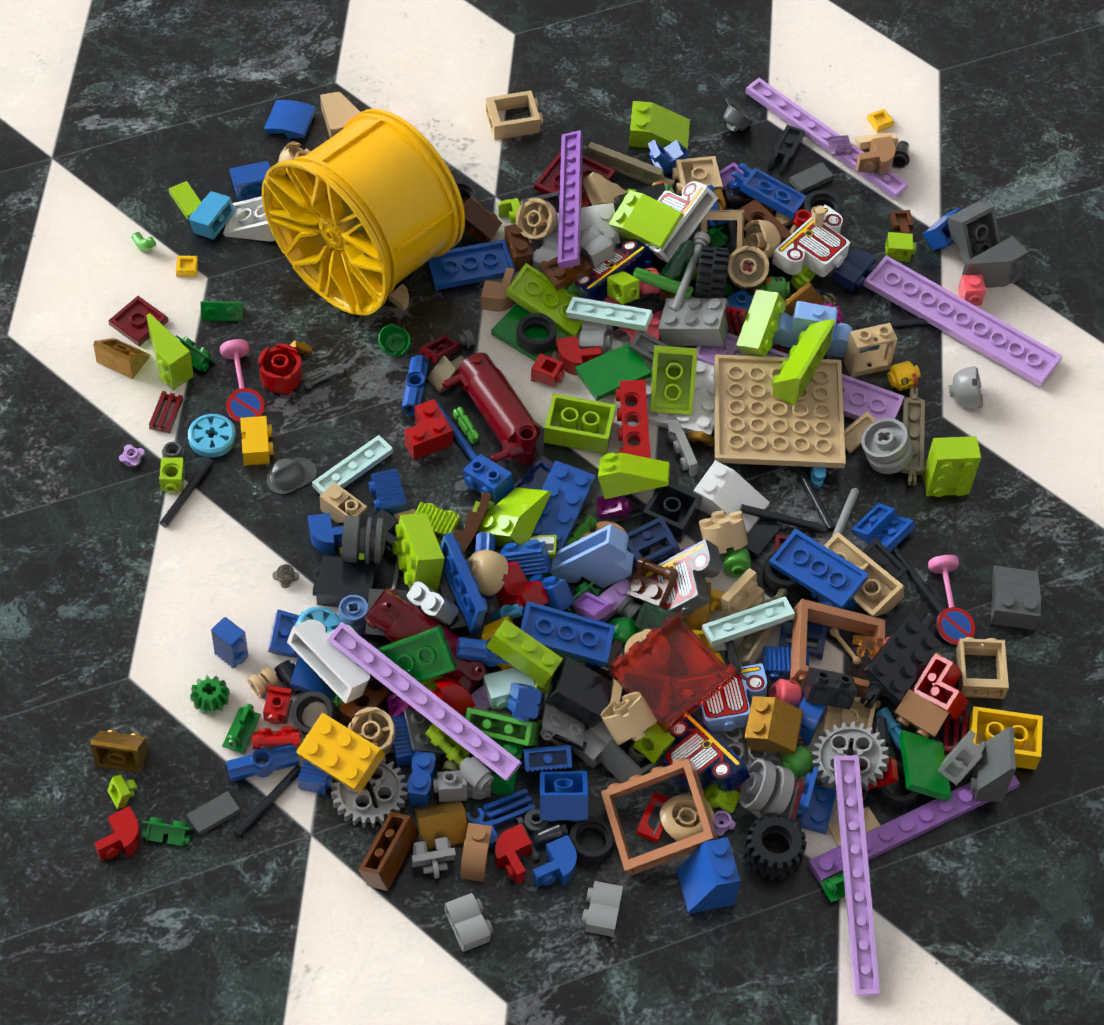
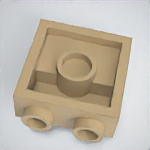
(697, 169)
(742, 594)
(857, 713)

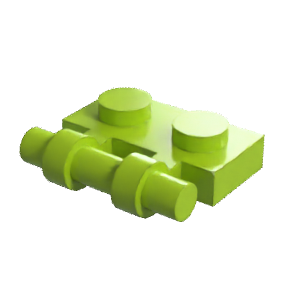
(453, 750)

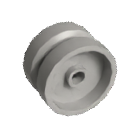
(887, 446)
(767, 788)

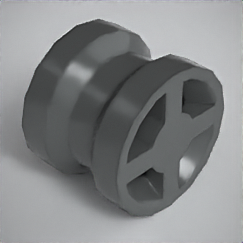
(629, 608)

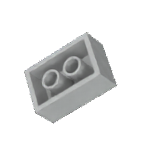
(696, 323)

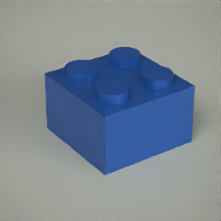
(563, 795)

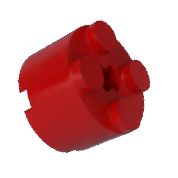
(280, 368)

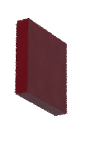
(132, 320)

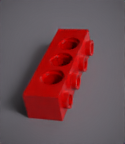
(634, 392)

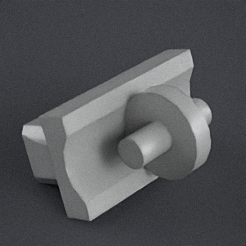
(422, 857)

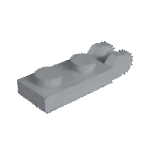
(683, 447)

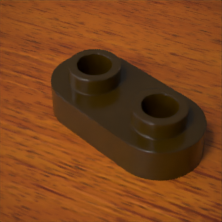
(616, 649)

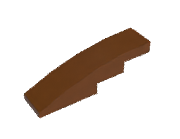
(472, 524)

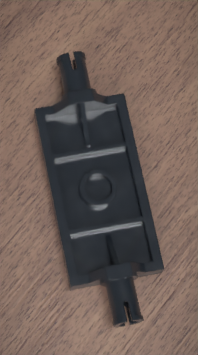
(901, 659)

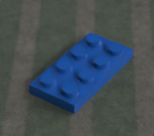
(470, 264)
(568, 495)
(818, 569)
(462, 584)
(568, 633)

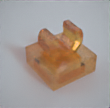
(867, 642)

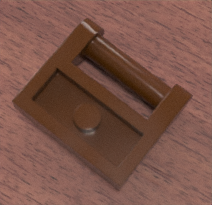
(563, 277)
(649, 589)

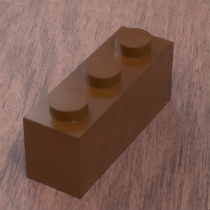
(388, 851)

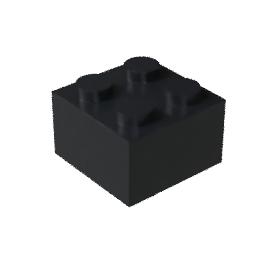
(676, 507)

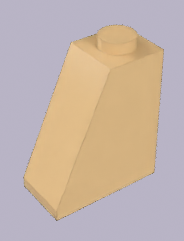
(336, 111)

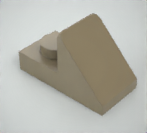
(444, 371)

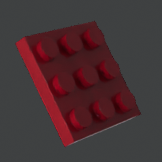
(550, 178)

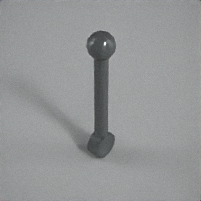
(339, 371)
(535, 854)

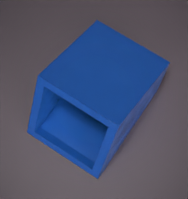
(709, 877)

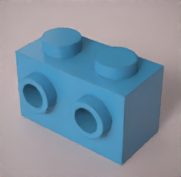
(212, 215)

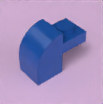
(666, 157)
(323, 535)
(811, 717)
(561, 863)

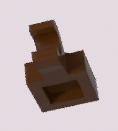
(901, 221)

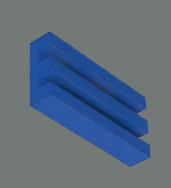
(505, 801)

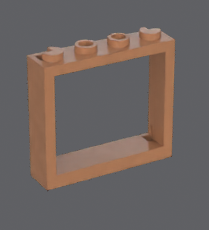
(832, 617)
(671, 851)

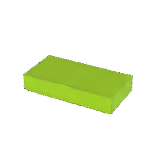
(185, 198)

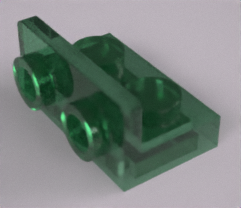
(679, 261)
(652, 616)

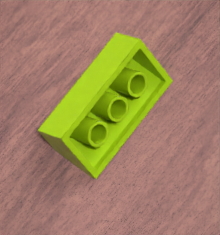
(803, 361)

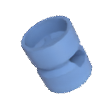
(353, 611)

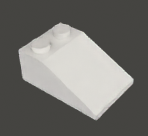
(598, 217)
(249, 221)
(726, 491)

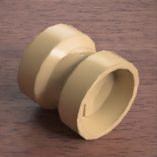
(260, 682)

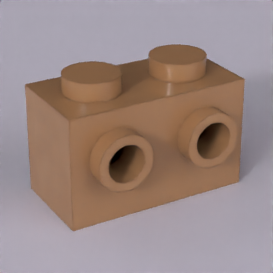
(920, 714)

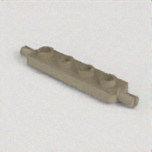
(626, 165)
(914, 420)
(753, 643)

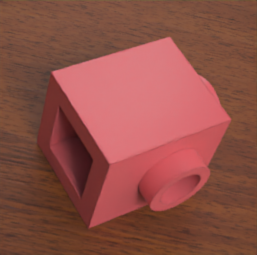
(972, 289)

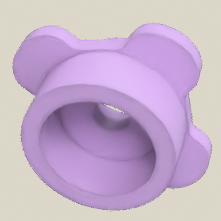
(134, 460)
(727, 824)

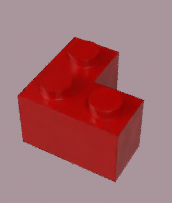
(430, 433)
(519, 590)
(937, 686)

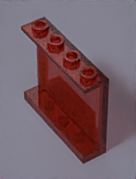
(672, 671)

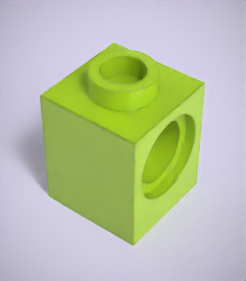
(900, 246)
(623, 287)
(172, 467)
(654, 743)

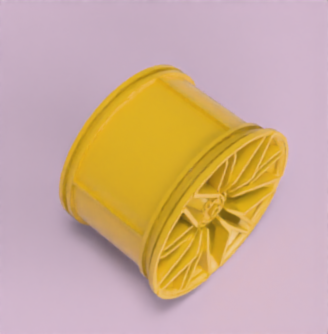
(363, 210)

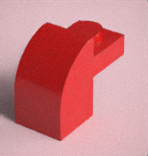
(571, 355)
(453, 694)
(125, 835)
(509, 849)

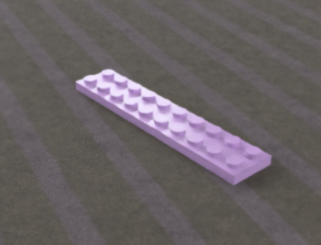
(963, 320)
(857, 394)

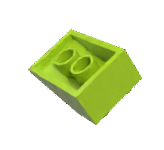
(657, 123)
(645, 219)
(170, 354)
(673, 380)
(629, 474)
(515, 516)

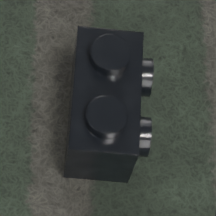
(829, 688)

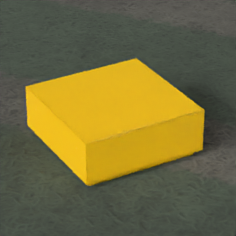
(880, 120)
(187, 266)

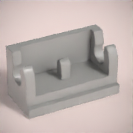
(962, 758)

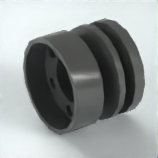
(362, 540)

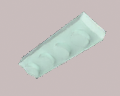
(609, 313)
(354, 465)
(748, 621)

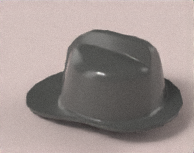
(736, 116)
(290, 475)

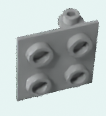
(559, 723)

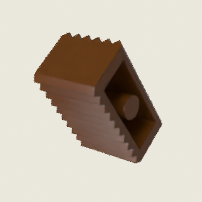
(479, 221)
(518, 247)

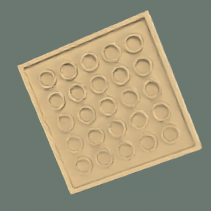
(768, 431)

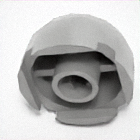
(967, 388)

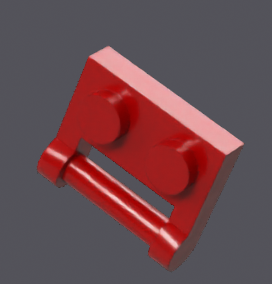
(266, 737)

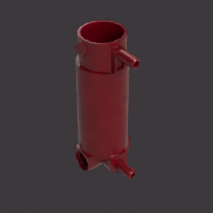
(499, 407)
(403, 619)

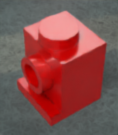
(547, 370)
(277, 705)

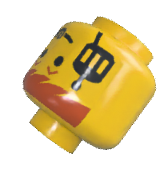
(903, 375)

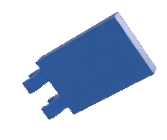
(768, 190)

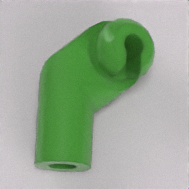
(142, 244)

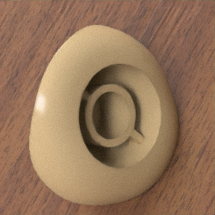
(681, 817)

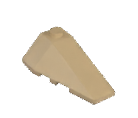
(881, 590)

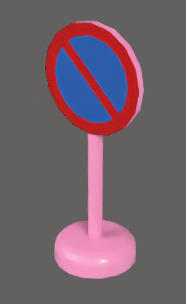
(244, 401)
(953, 621)

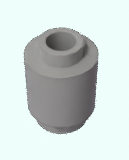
(476, 773)

